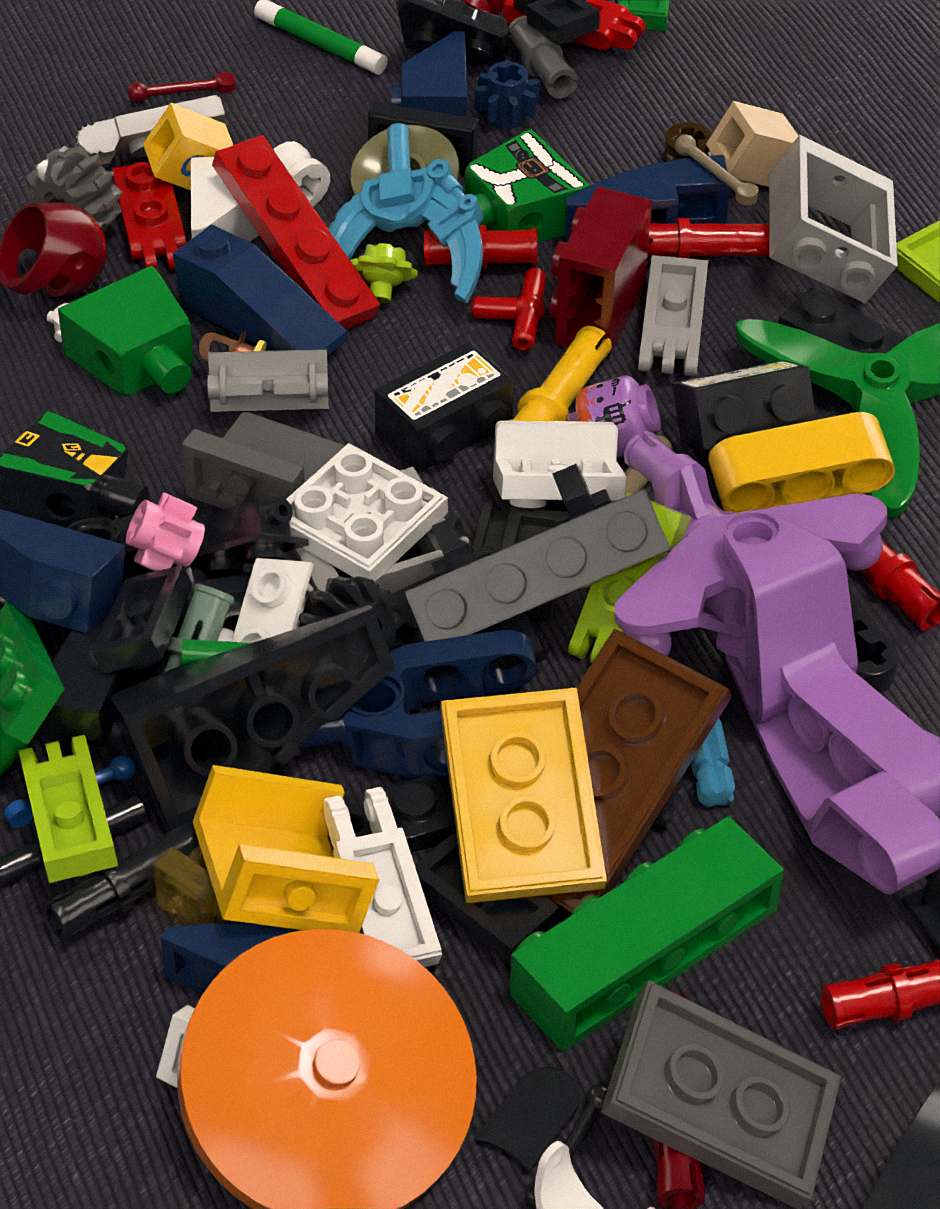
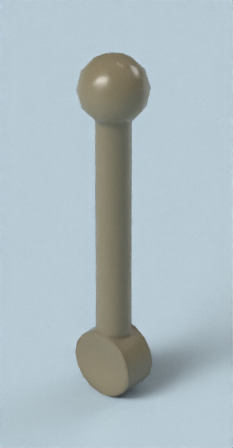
(745, 192)

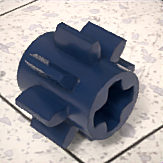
(507, 94)

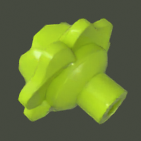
(383, 269)

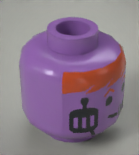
(620, 402)

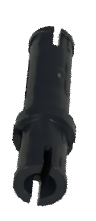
(114, 888)

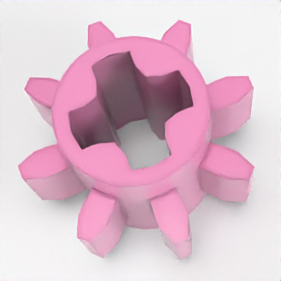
(165, 533)

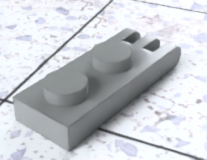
(673, 313)

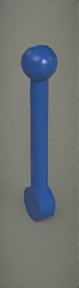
(121, 768)

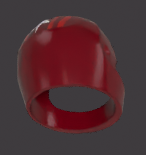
(67, 247)

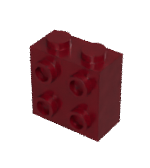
(601, 266)

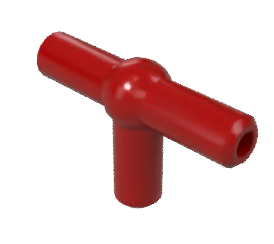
(526, 309)

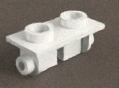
(273, 599)

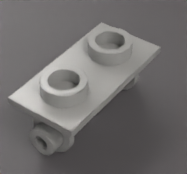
(268, 380)

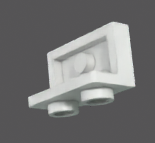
(534, 450)

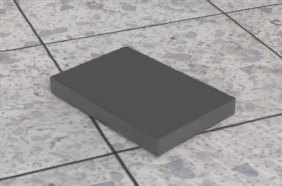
(722, 1095)

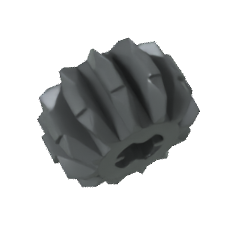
(76, 179)

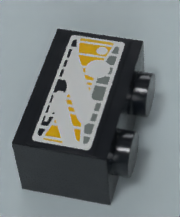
(742, 402)
(443, 407)

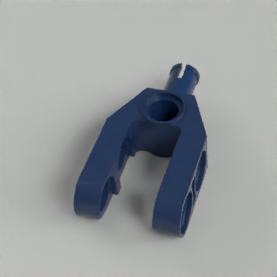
(380, 722)

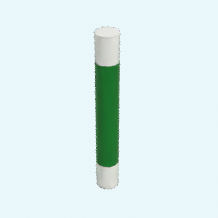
(321, 36)

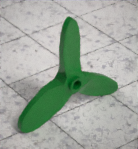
(869, 382)

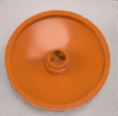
(326, 1074)

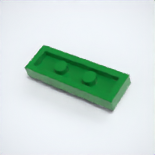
(26, 676)

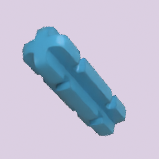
(710, 768)

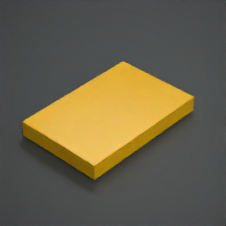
(522, 795)

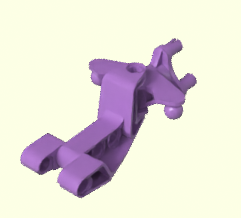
(785, 621)

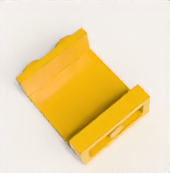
(273, 853)

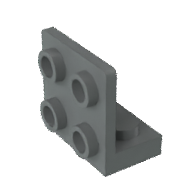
(252, 461)

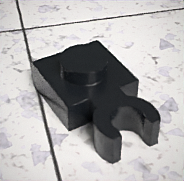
(560, 19)
(418, 808)

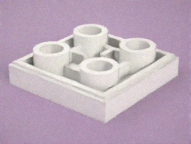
(363, 513)

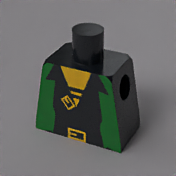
(66, 474)

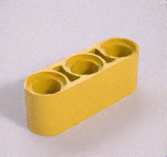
(801, 463)

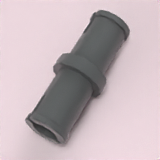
(542, 58)

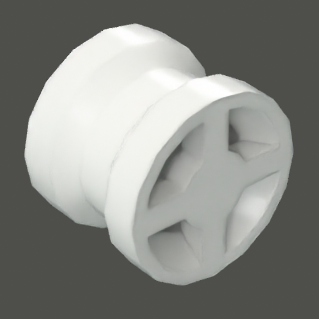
(306, 171)

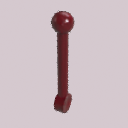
(223, 82)

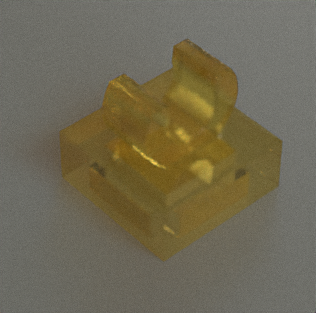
(186, 888)

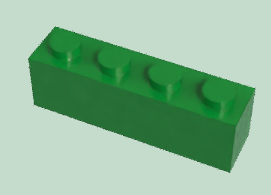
(643, 931)

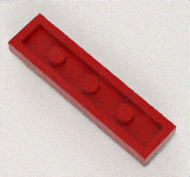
(294, 230)

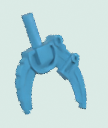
(408, 200)

